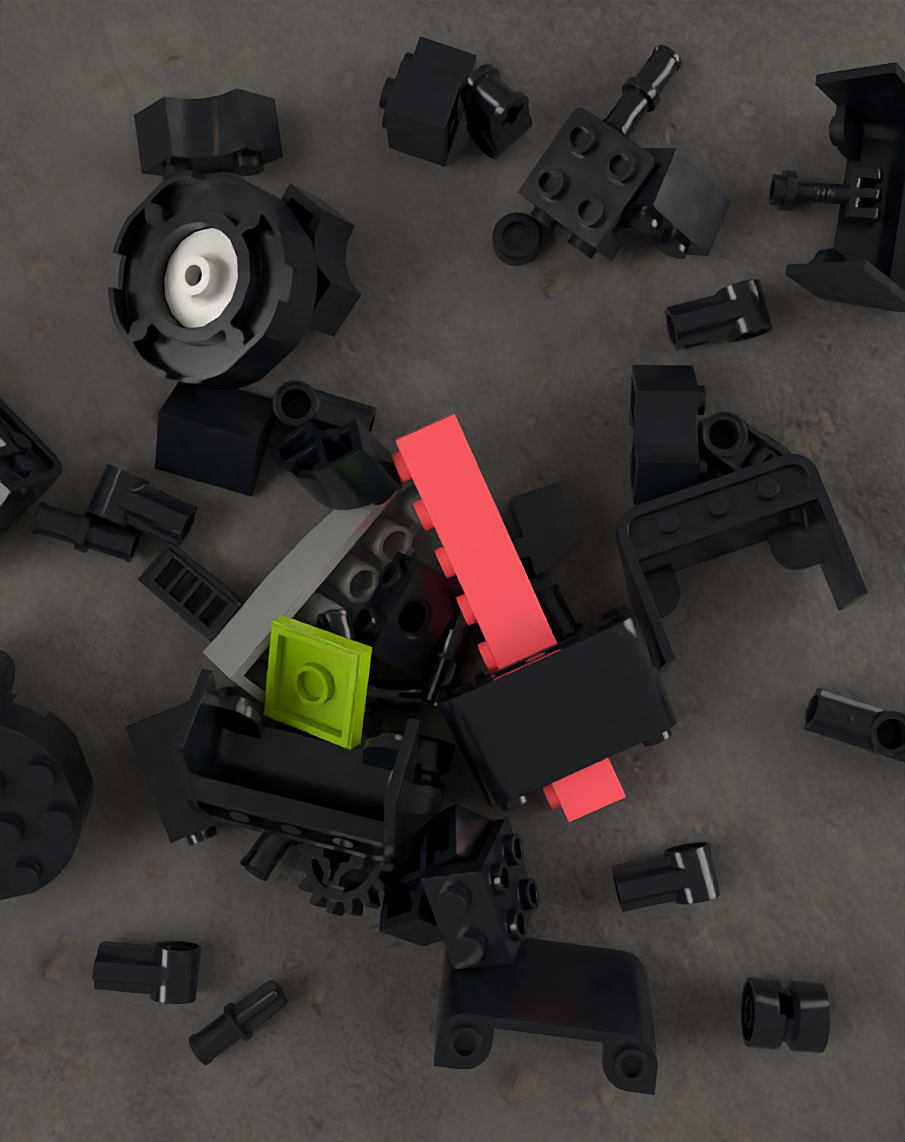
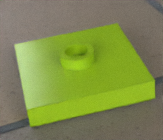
(317, 681)

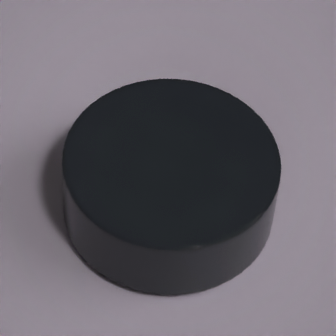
(516, 239)

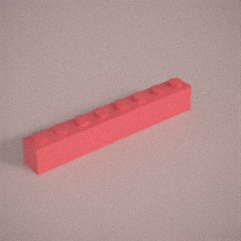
(491, 576)

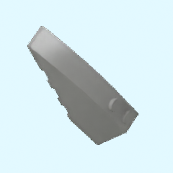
(325, 572)

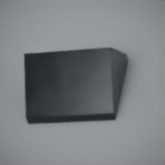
(214, 436)

